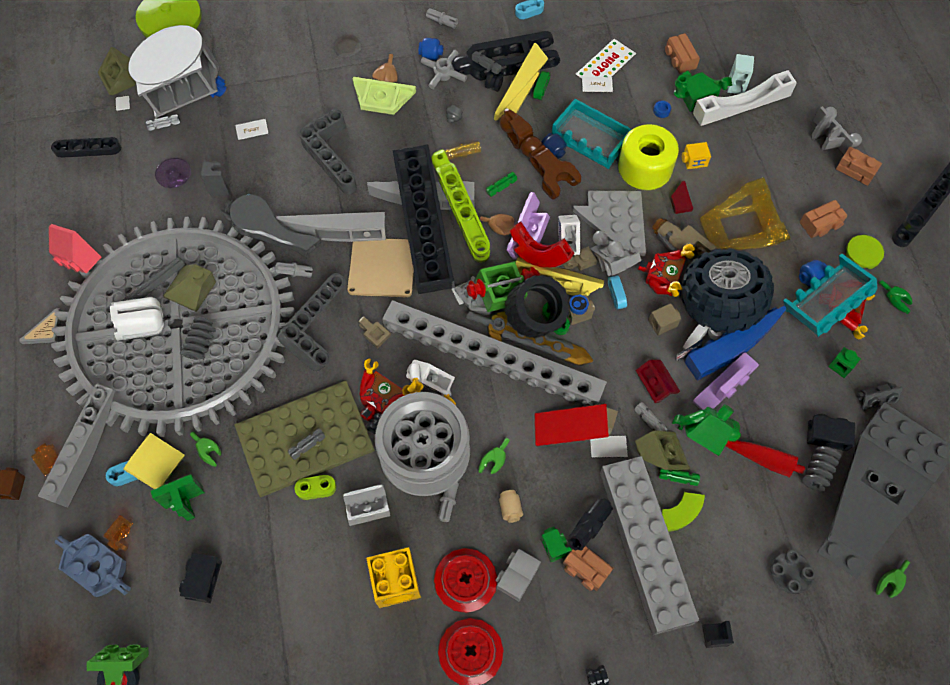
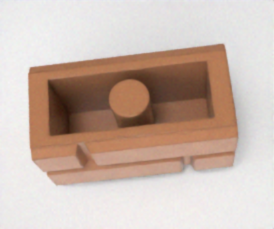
(682, 53)
(858, 166)
(822, 219)
(587, 567)

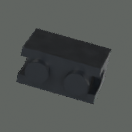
(831, 432)
(200, 578)

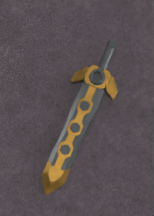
(499, 326)

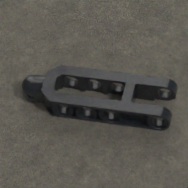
(524, 45)
(924, 209)

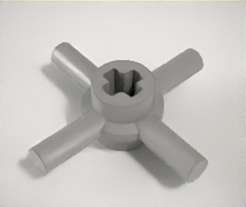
(443, 69)

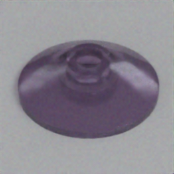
(172, 172)

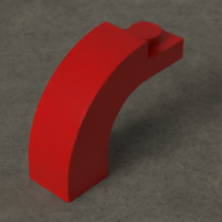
(538, 254)

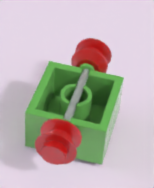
(496, 283)

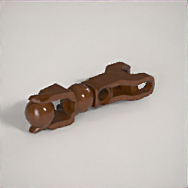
(543, 160)

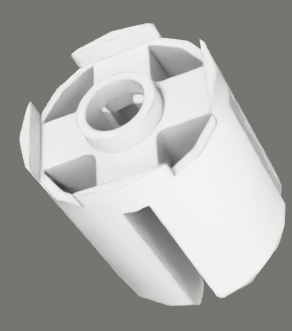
(137, 318)

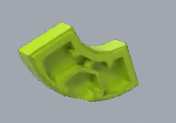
(684, 512)

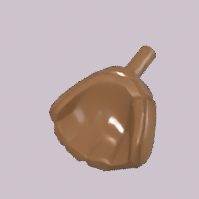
(386, 72)
(500, 223)

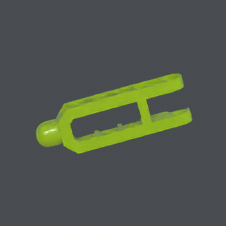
(455, 190)

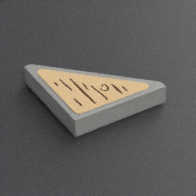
(42, 331)

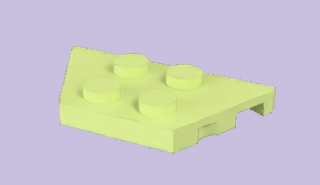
(382, 95)

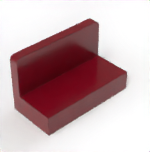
(657, 380)

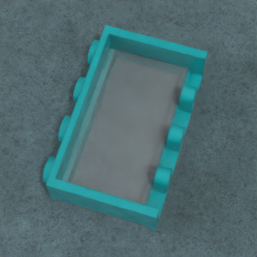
(591, 133)
(832, 296)

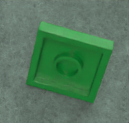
(178, 494)

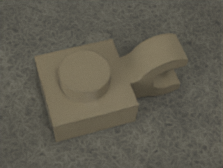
(582, 261)
(374, 332)

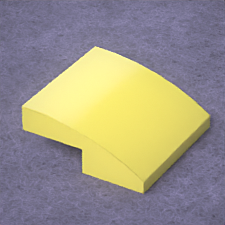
(154, 461)

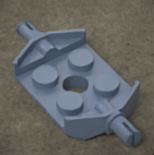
(79, 557)

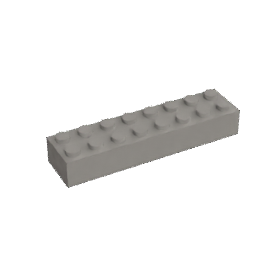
(648, 546)

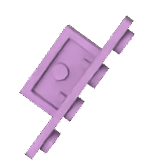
(533, 222)
(725, 384)

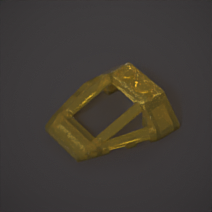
(762, 204)

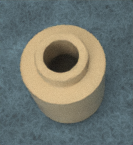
(510, 506)

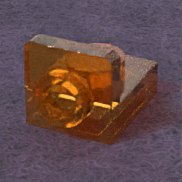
(45, 458)
(116, 532)

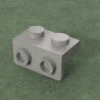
(366, 505)

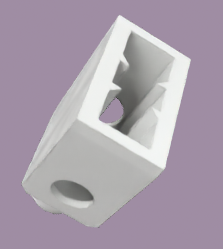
(570, 230)

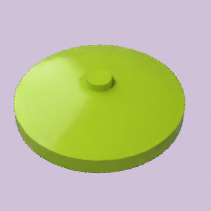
(161, 14)

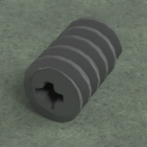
(197, 338)
(820, 468)

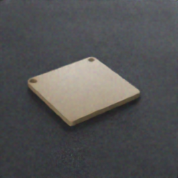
(381, 268)

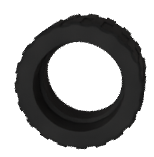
(555, 296)

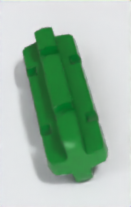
(501, 184)
(680, 476)

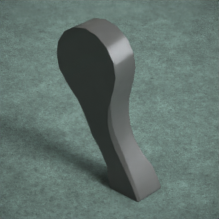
(253, 218)

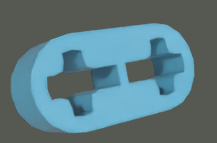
(529, 8)
(617, 292)
(124, 478)

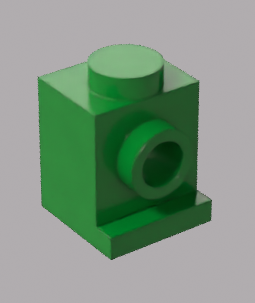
(848, 359)
(555, 544)

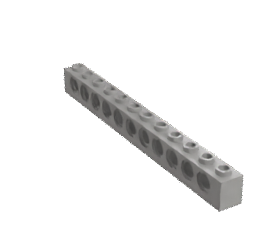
(398, 312)

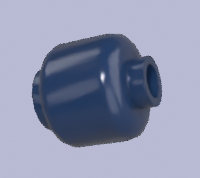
(555, 144)

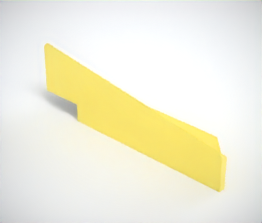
(522, 82)
(572, 282)

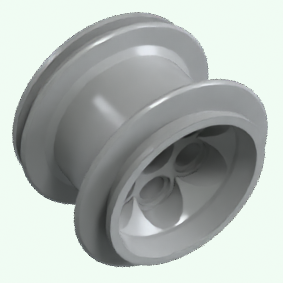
(408, 414)

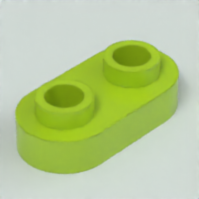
(315, 487)

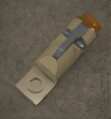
(676, 239)

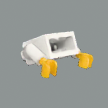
(426, 375)

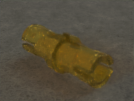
(474, 147)

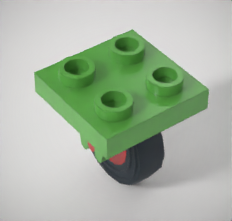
(118, 664)

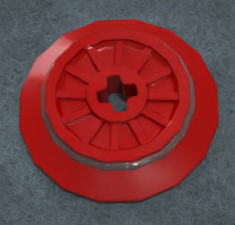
(458, 594)
(470, 669)

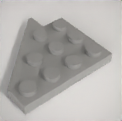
(618, 216)

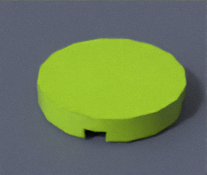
(865, 251)

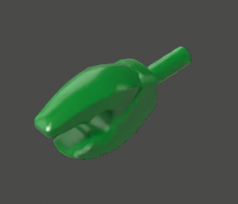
(895, 296)

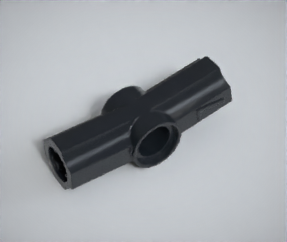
(590, 524)

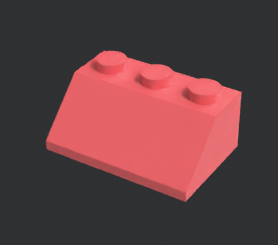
(71, 249)

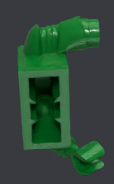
(698, 86)
(710, 427)

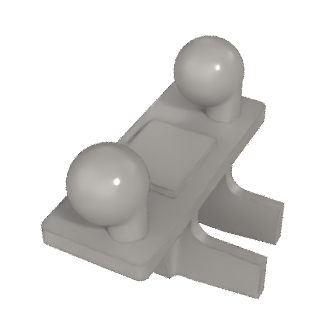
(836, 134)
(611, 254)

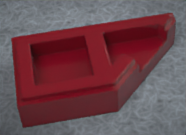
(681, 200)

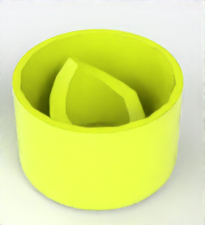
(643, 170)

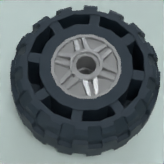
(727, 290)

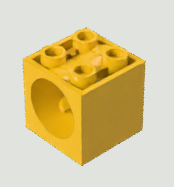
(393, 577)

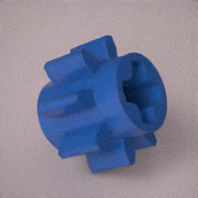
(220, 87)

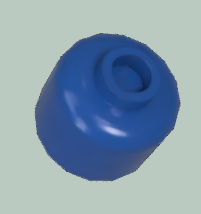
(430, 48)
(812, 269)

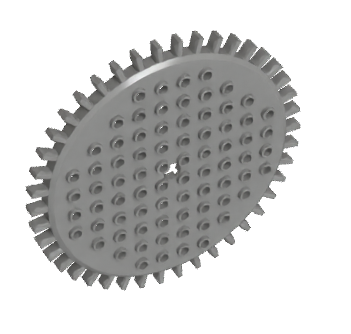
(111, 276)

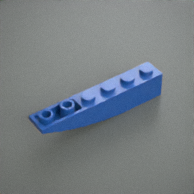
(729, 346)

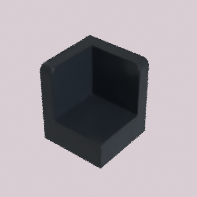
(718, 634)

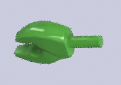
(204, 447)
(495, 455)
(894, 577)

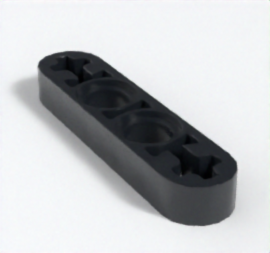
(69, 144)

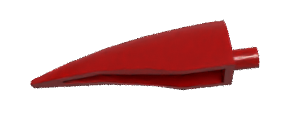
(767, 457)

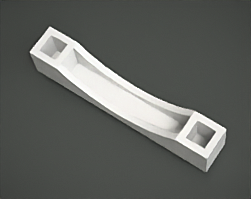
(717, 108)

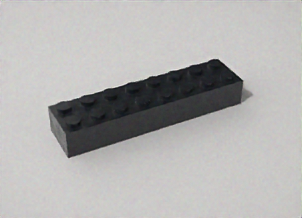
(423, 219)

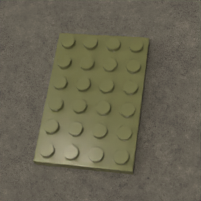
(273, 433)

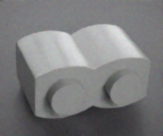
(518, 574)

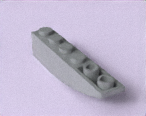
(390, 192)
(339, 227)
(78, 448)

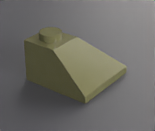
(115, 72)
(191, 287)
(662, 450)

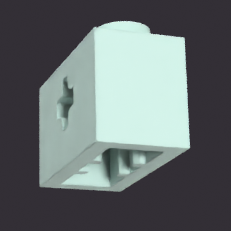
(741, 73)

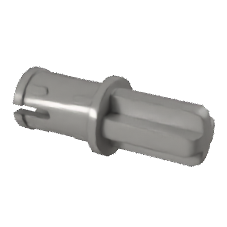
(442, 18)
(293, 269)
(447, 503)

